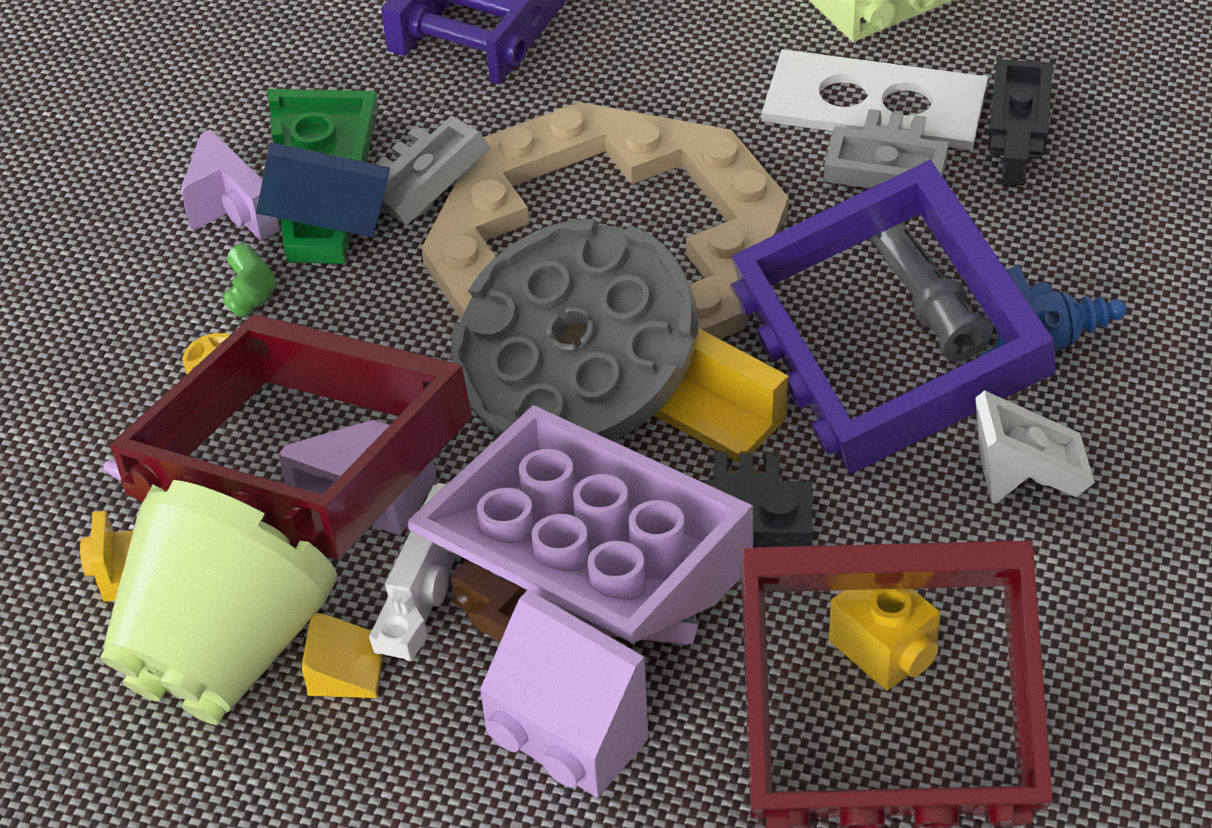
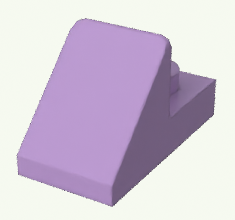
(223, 184)

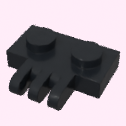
(779, 507)

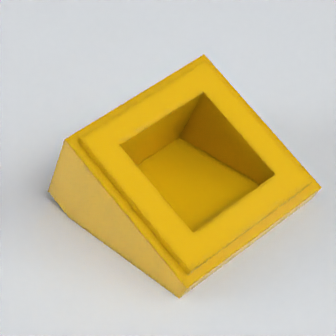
(340, 659)

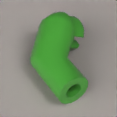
(252, 283)

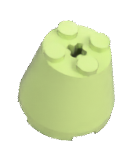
(208, 599)

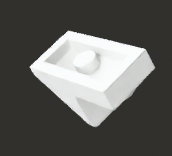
(1026, 445)

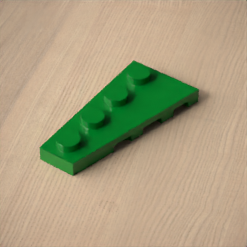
(326, 123)

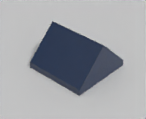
(322, 189)

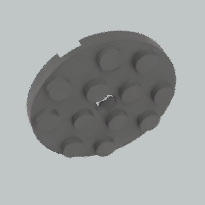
(568, 274)

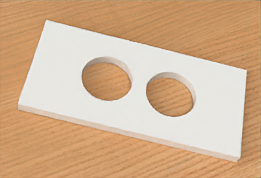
(801, 77)

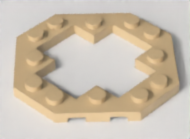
(641, 146)

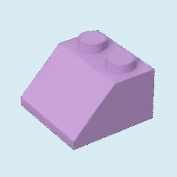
(566, 696)

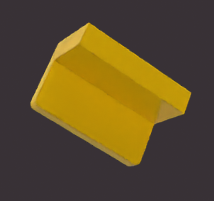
(727, 398)

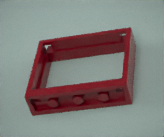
(418, 389)
(901, 567)

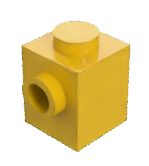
(885, 632)

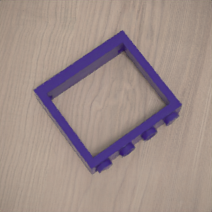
(936, 404)

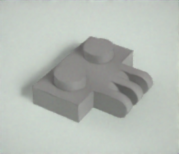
(880, 152)
(429, 166)

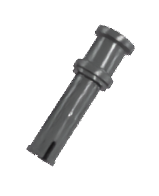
(938, 300)

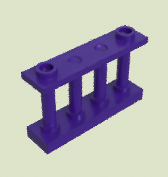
(505, 46)

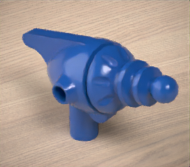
(1061, 313)

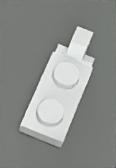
(413, 588)

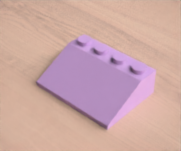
(591, 526)

